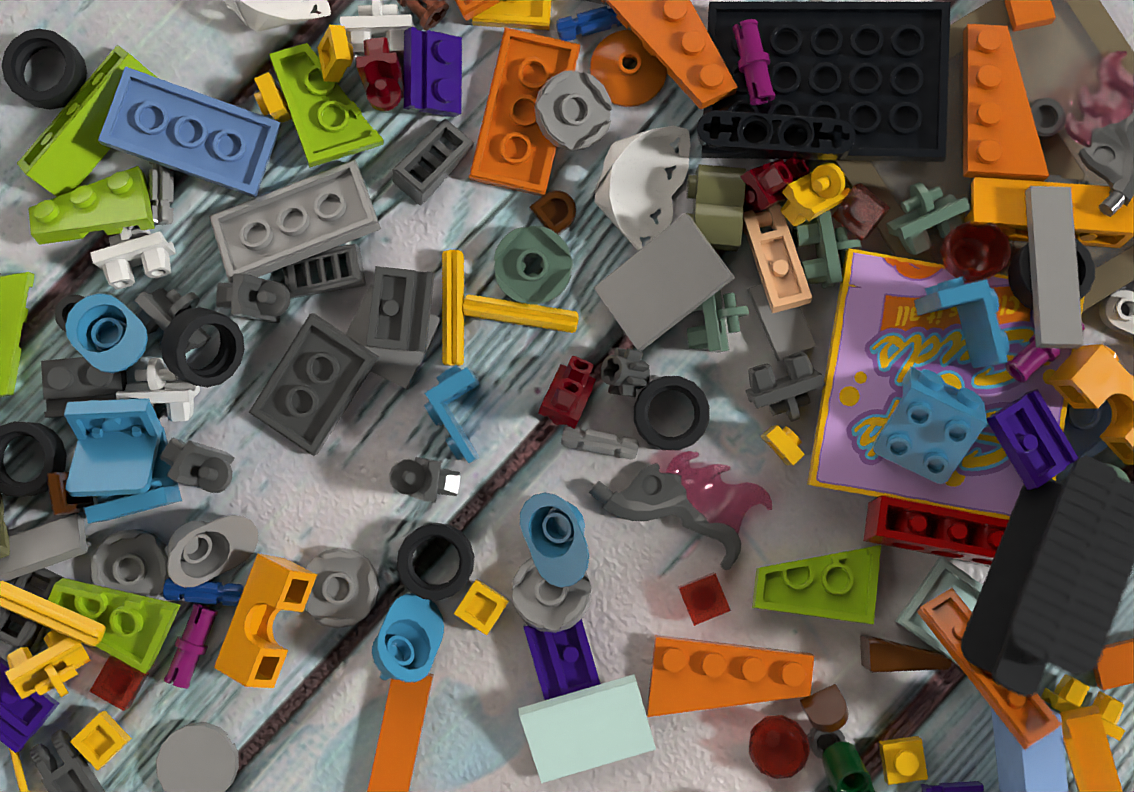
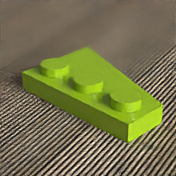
(322, 113)
(102, 205)
(13, 314)
(822, 586)
(133, 622)

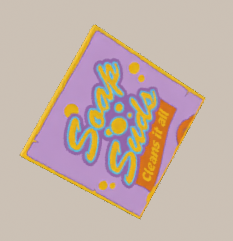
(869, 354)

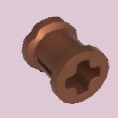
(430, 15)

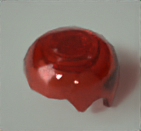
(975, 251)
(778, 747)

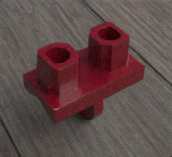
(381, 74)
(767, 182)
(568, 393)

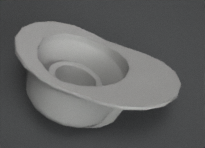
(209, 549)

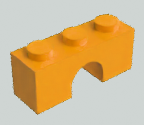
(1089, 379)
(249, 647)

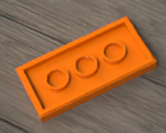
(510, 143)

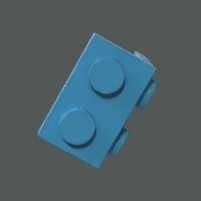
(977, 314)
(451, 386)
(931, 426)
(113, 446)

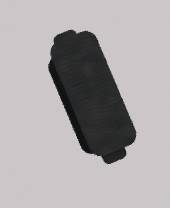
(1055, 579)

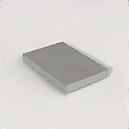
(663, 282)

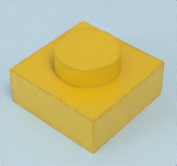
(334, 53)
(271, 98)
(784, 444)
(481, 607)
(100, 740)
(903, 760)

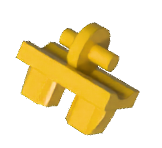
(814, 194)
(47, 668)
(1070, 695)

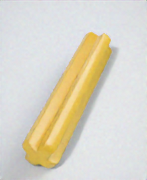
(452, 308)
(520, 313)
(50, 615)

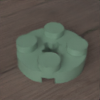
(510, 265)

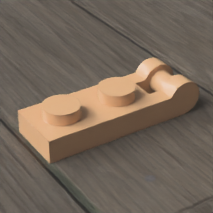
(776, 259)

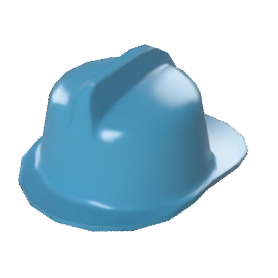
(106, 333)
(555, 538)
(408, 639)

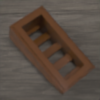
(61, 501)
(891, 656)

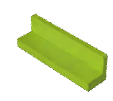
(70, 143)

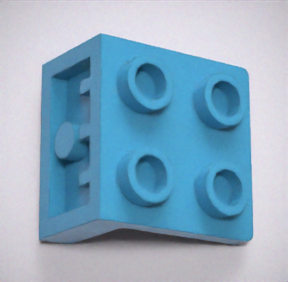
(161, 493)

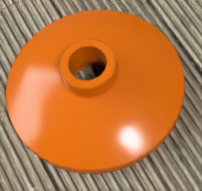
(625, 85)

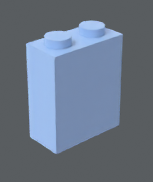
(1029, 770)

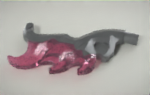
(1108, 131)
(693, 495)

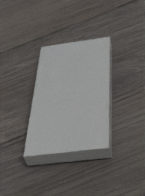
(295, 222)

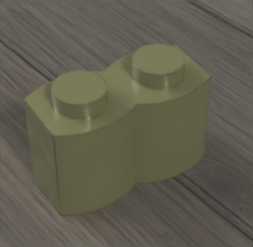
(718, 204)

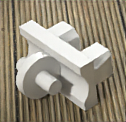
(376, 22)
(133, 249)
(176, 394)

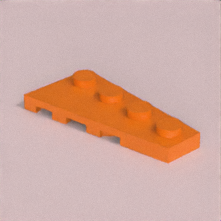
(681, 44)
(997, 116)
(713, 675)

